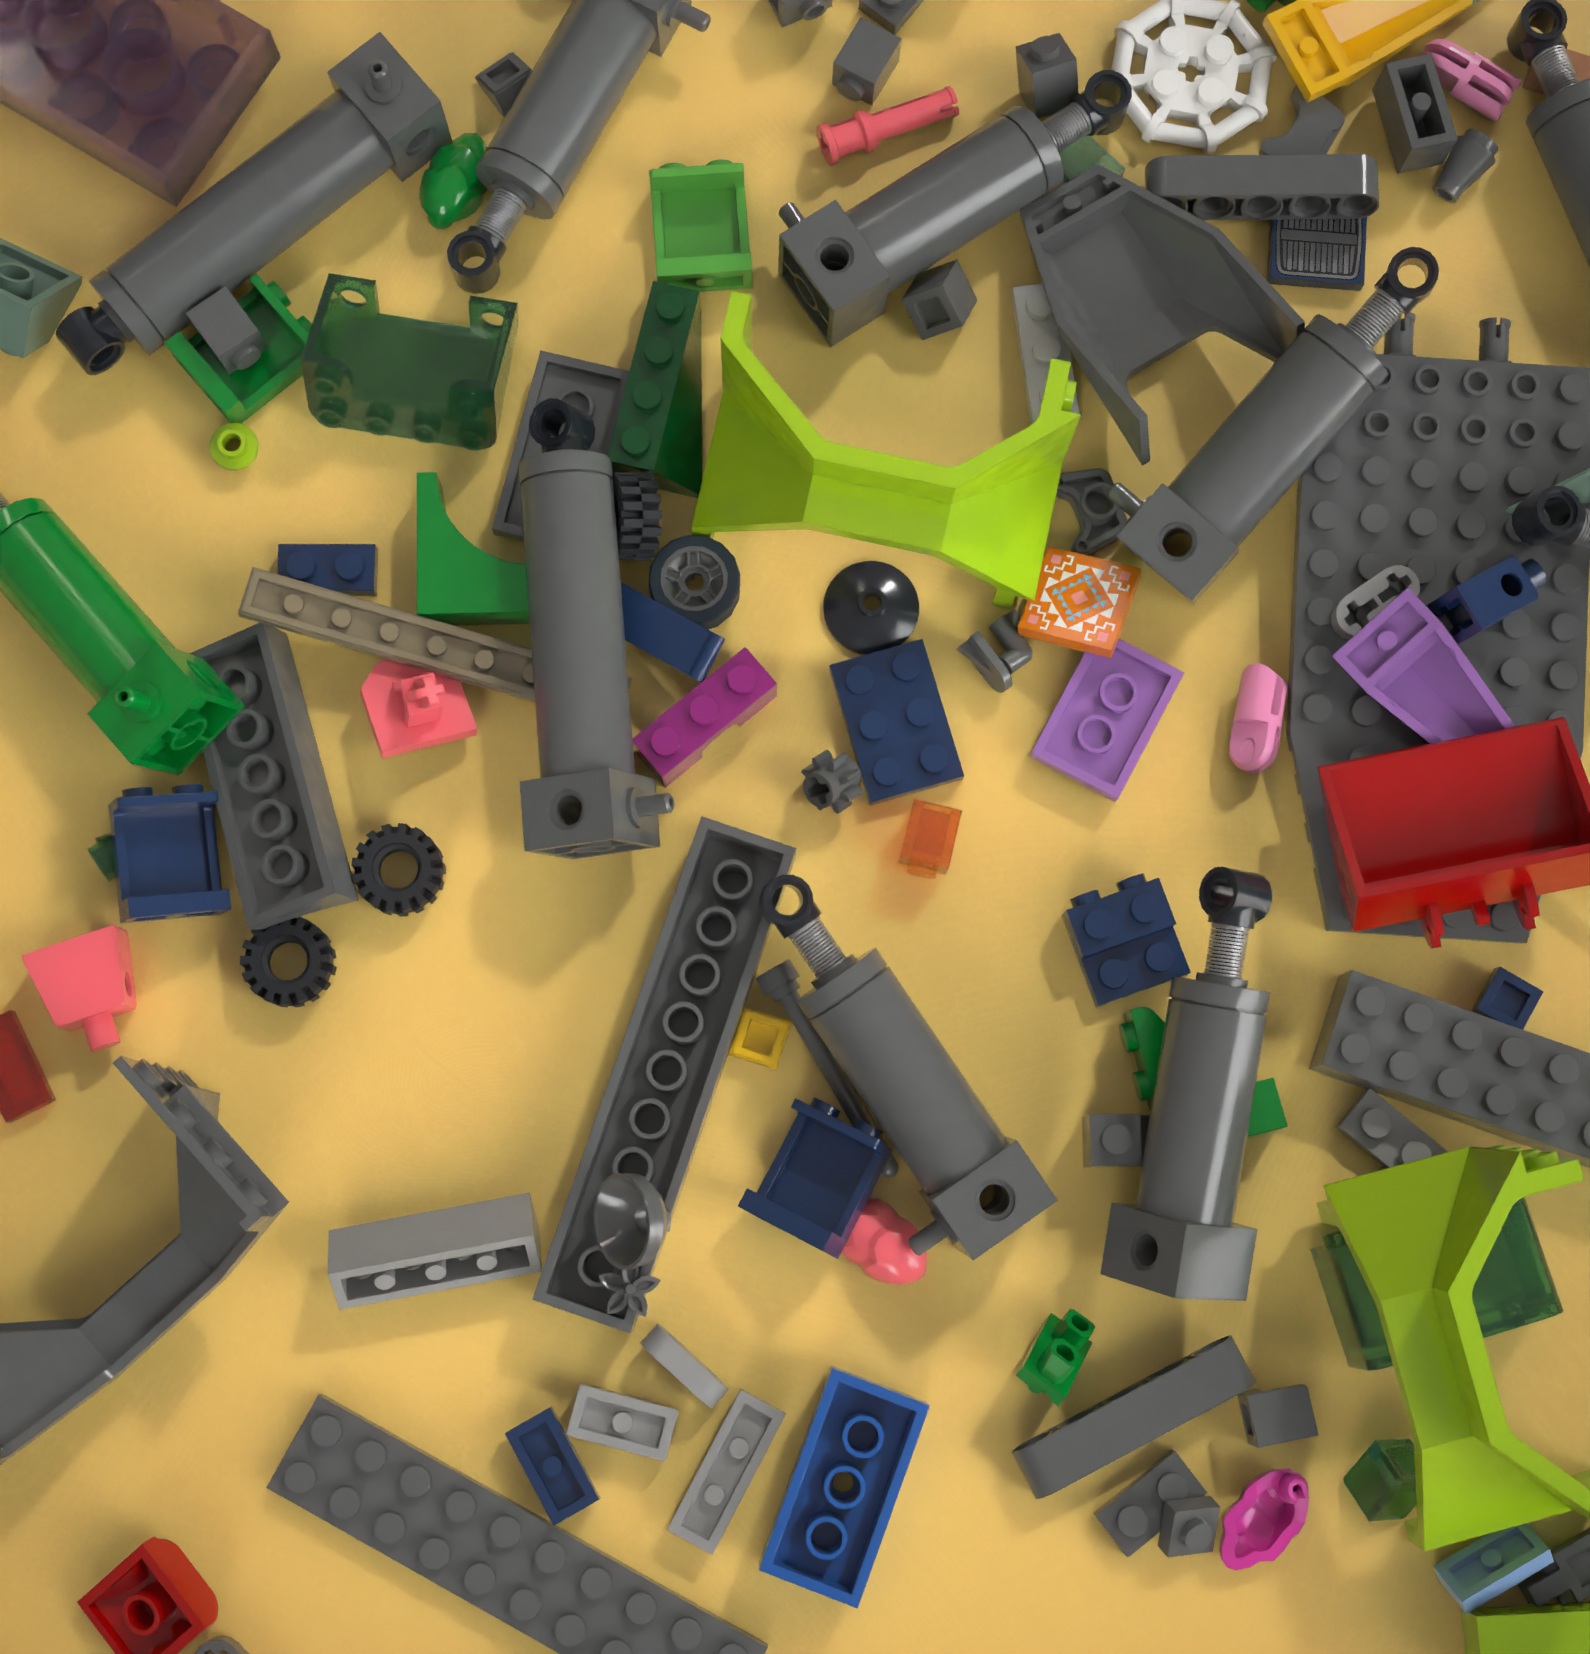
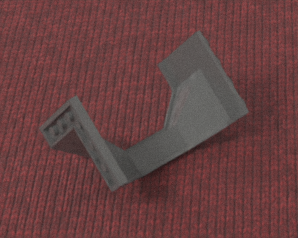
(223, 1212)

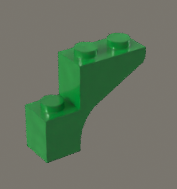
(1143, 1036)

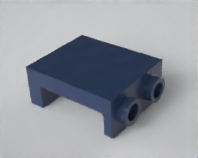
(166, 854)
(820, 1177)

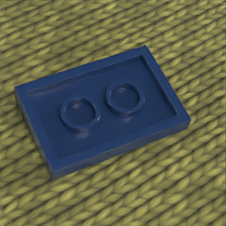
(896, 722)

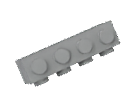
(434, 1251)

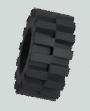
(637, 515)
(374, 852)
(309, 983)

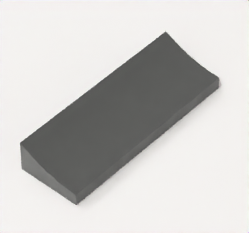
(273, 785)

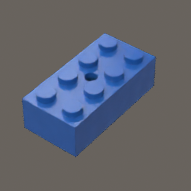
(831, 1536)

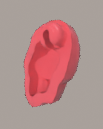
(882, 1245)

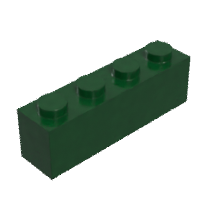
(662, 399)

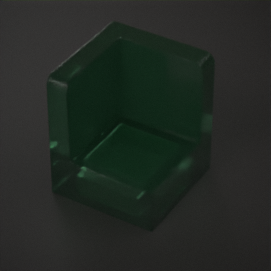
(1384, 1480)

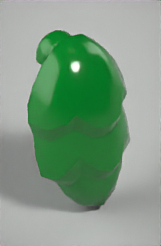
(450, 185)

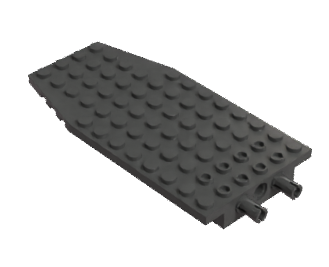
(1427, 488)

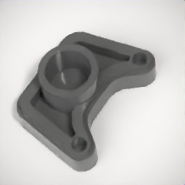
(1313, 130)
(1097, 515)

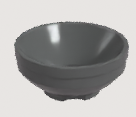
(622, 1223)

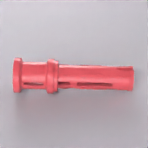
(867, 129)

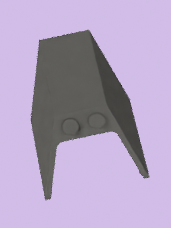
(1140, 282)

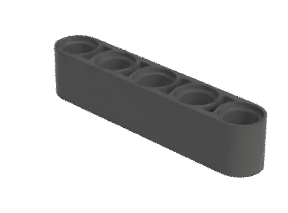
(1267, 185)
(1133, 1417)

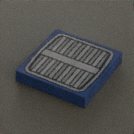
(1317, 253)

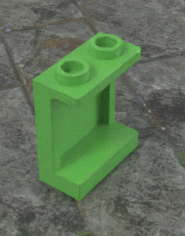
(701, 226)

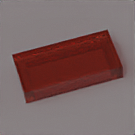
(21, 1076)

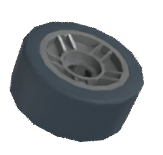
(679, 563)

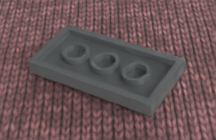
(579, 383)

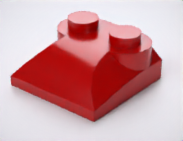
(151, 1601)

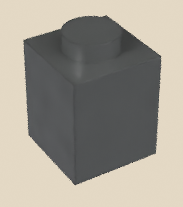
(866, 62)
(1046, 74)
(227, 331)

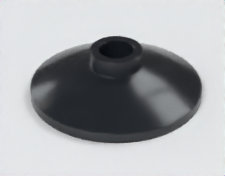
(864, 629)

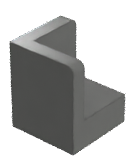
(939, 299)
(1277, 1415)

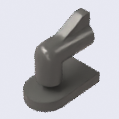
(995, 668)

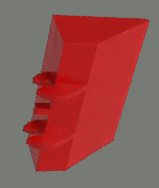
(1459, 827)

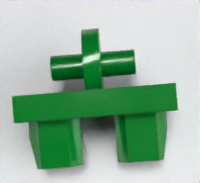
(1057, 1355)

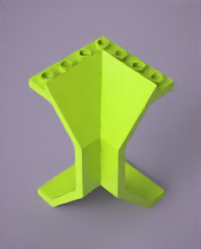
(780, 474)
(1420, 1248)

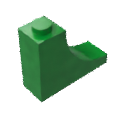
(455, 577)

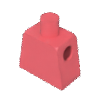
(86, 983)

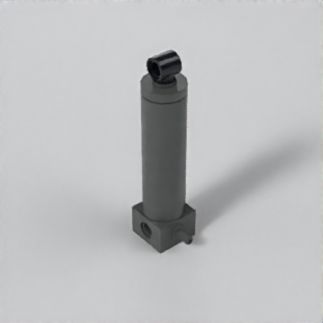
(370, 124)
(587, 781)

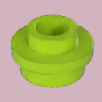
(243, 456)

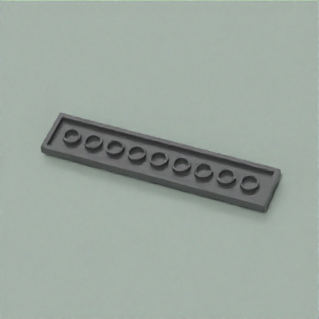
(487, 1545)

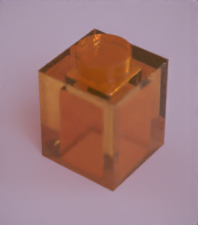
(929, 839)

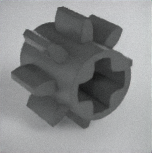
(832, 781)

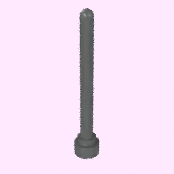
(782, 985)

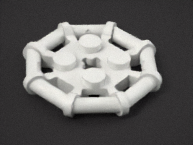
(1211, 55)

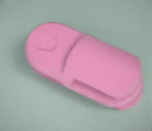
(1472, 78)
(1257, 719)

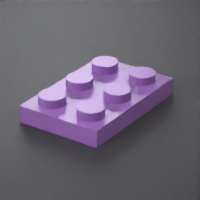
(1107, 718)

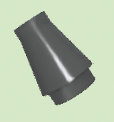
(1465, 164)

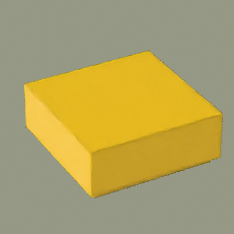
(760, 1038)

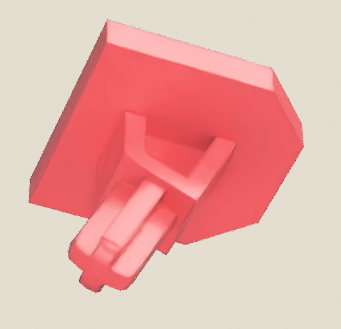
(414, 708)

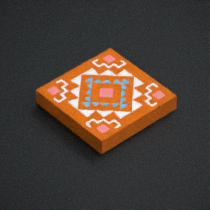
(1080, 602)

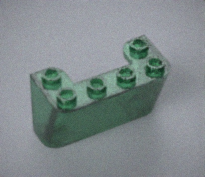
(407, 372)

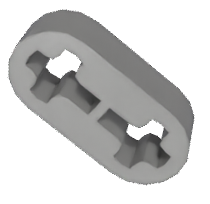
(1368, 594)
(684, 1365)

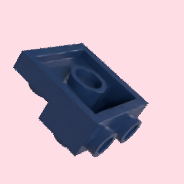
(1125, 939)

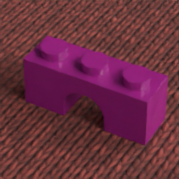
(690, 725)

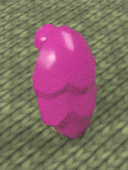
(1264, 1518)

